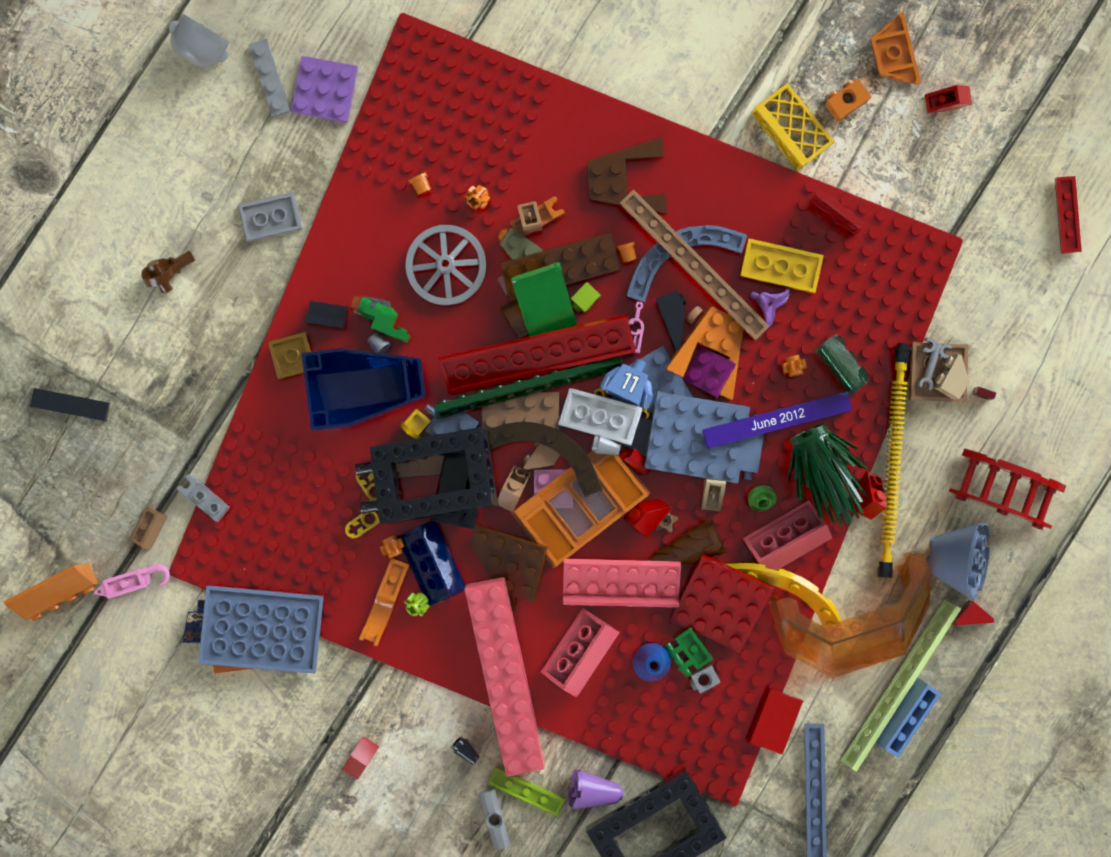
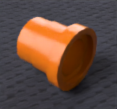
(420, 183)
(627, 251)

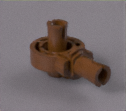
(162, 270)

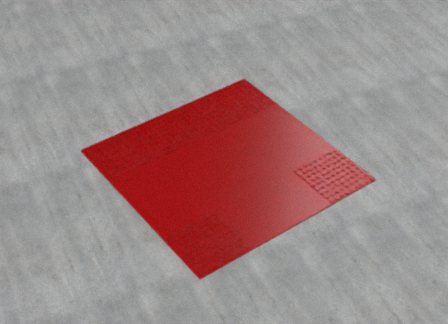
(527, 138)

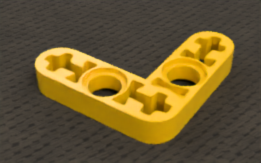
(361, 531)

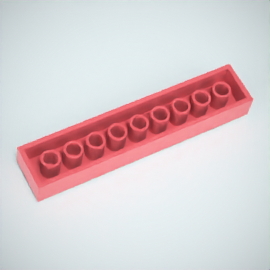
(505, 676)

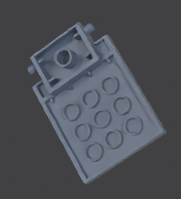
(679, 445)

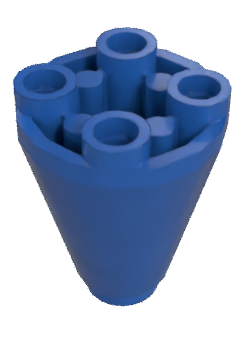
(645, 656)

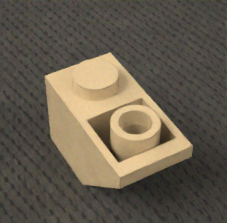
(953, 378)

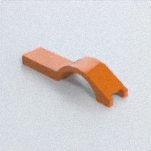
(384, 601)

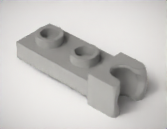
(204, 498)

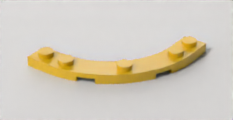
(797, 585)

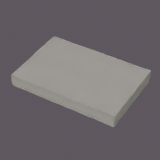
(270, 217)

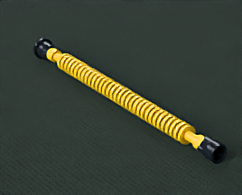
(901, 358)

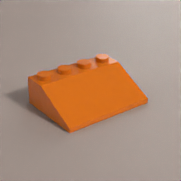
(52, 592)

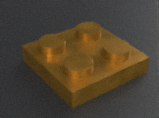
(287, 354)

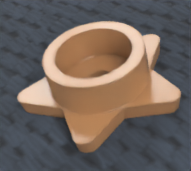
(667, 525)

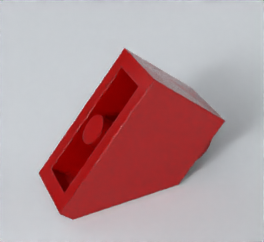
(948, 99)
(647, 516)

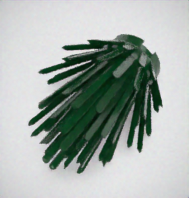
(826, 472)

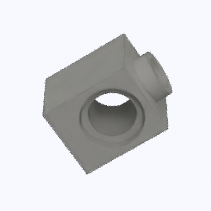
(713, 679)

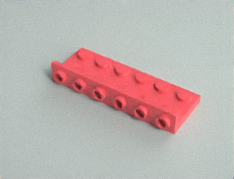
(621, 583)

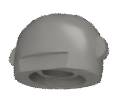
(197, 42)

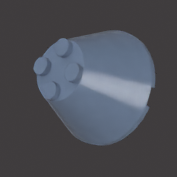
(961, 558)

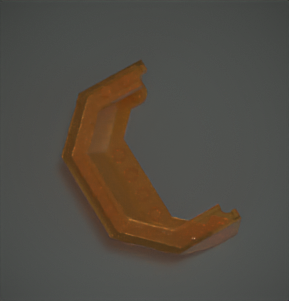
(860, 639)

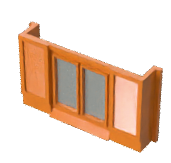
(567, 520)

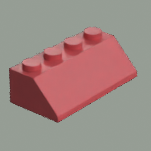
(788, 537)
(579, 652)

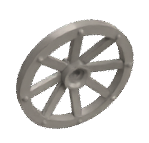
(418, 242)

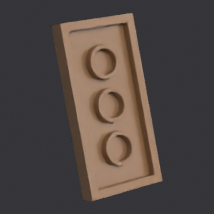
(535, 408)

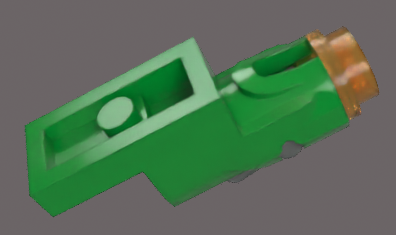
(381, 314)

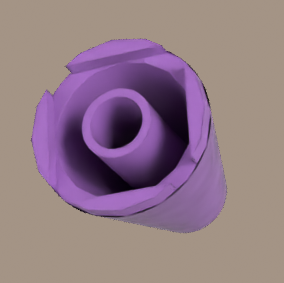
(592, 791)

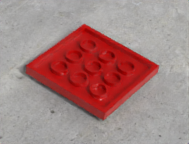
(721, 603)

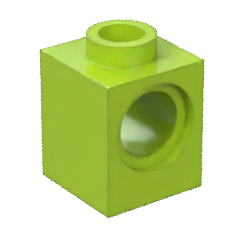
(584, 298)

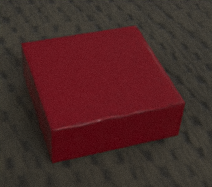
(984, 393)

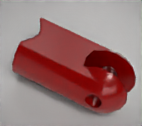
(634, 461)

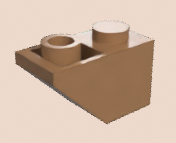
(542, 457)
(513, 488)

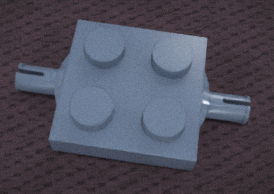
(449, 424)

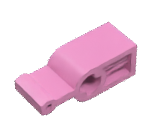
(639, 333)

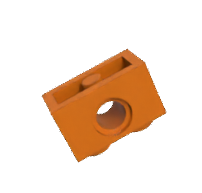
(858, 96)

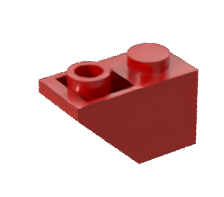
(875, 502)

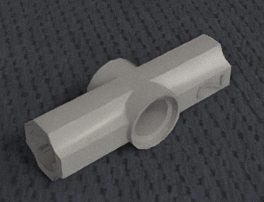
(497, 830)

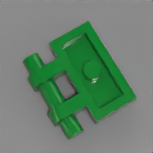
(693, 649)

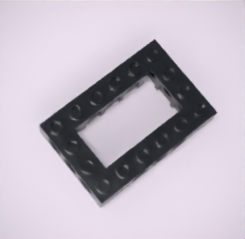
(651, 801)

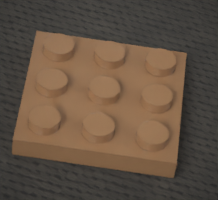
(918, 366)

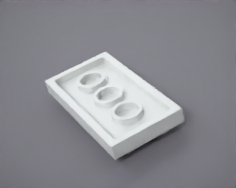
(600, 416)

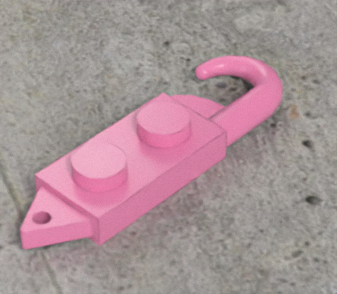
(131, 581)

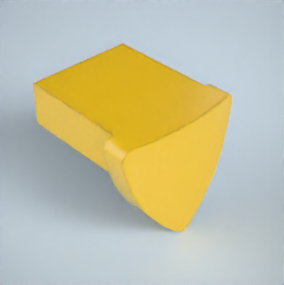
(415, 424)

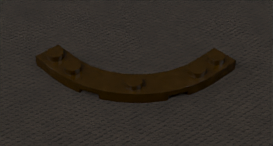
(553, 439)

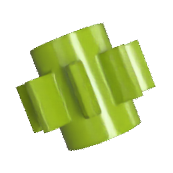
(417, 604)

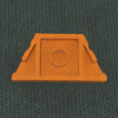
(895, 52)

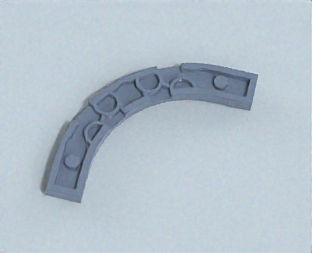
(693, 236)

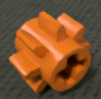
(477, 197)
(794, 366)
(392, 546)

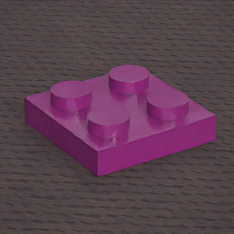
(709, 372)

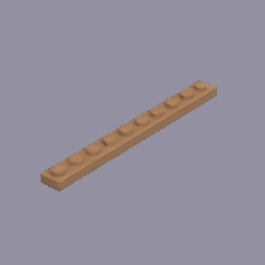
(694, 265)

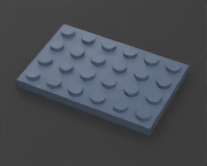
(260, 629)

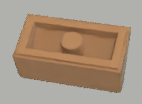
(148, 528)

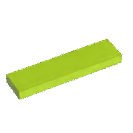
(526, 791)

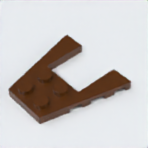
(608, 175)

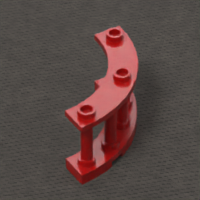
(1016, 473)

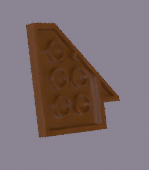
(511, 558)

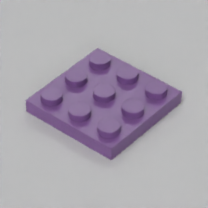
(324, 89)

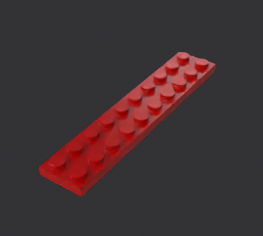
(537, 354)

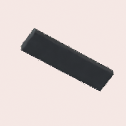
(70, 404)

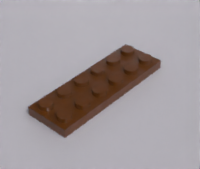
(577, 260)

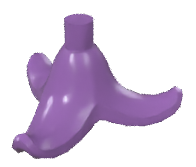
(769, 302)

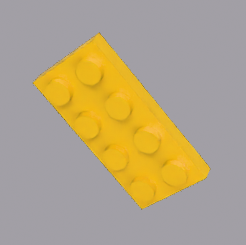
(781, 265)

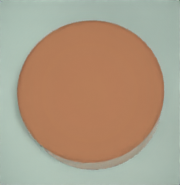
(694, 315)

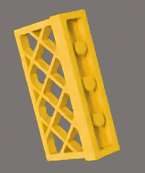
(778, 134)

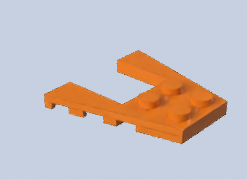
(717, 332)

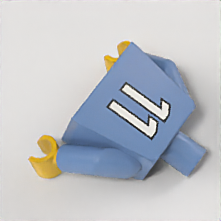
(628, 385)

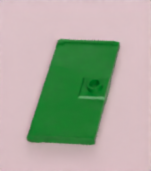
(544, 300)

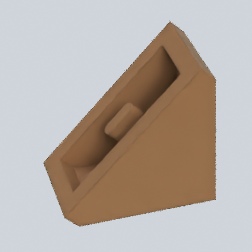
(530, 217)

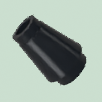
(465, 750)

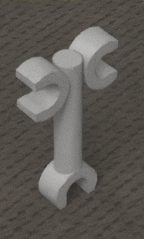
(936, 350)

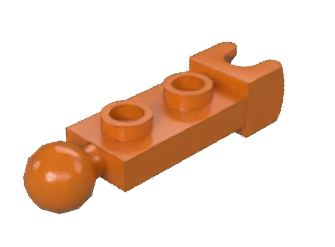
(546, 213)

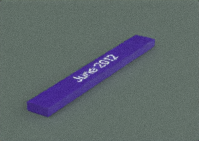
(776, 419)

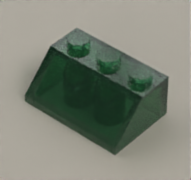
(842, 364)

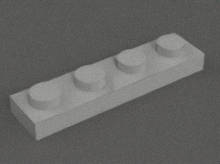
(269, 78)

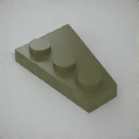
(517, 245)

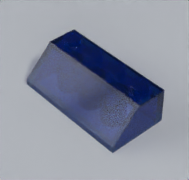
(432, 562)

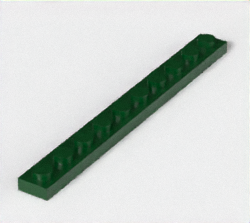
(523, 388)

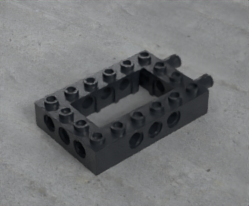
(393, 510)

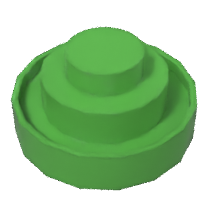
(762, 498)

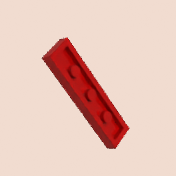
(1068, 214)

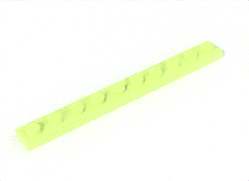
(900, 685)

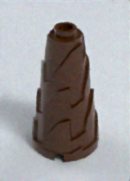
(692, 545)

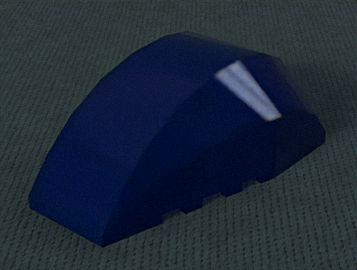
(358, 386)

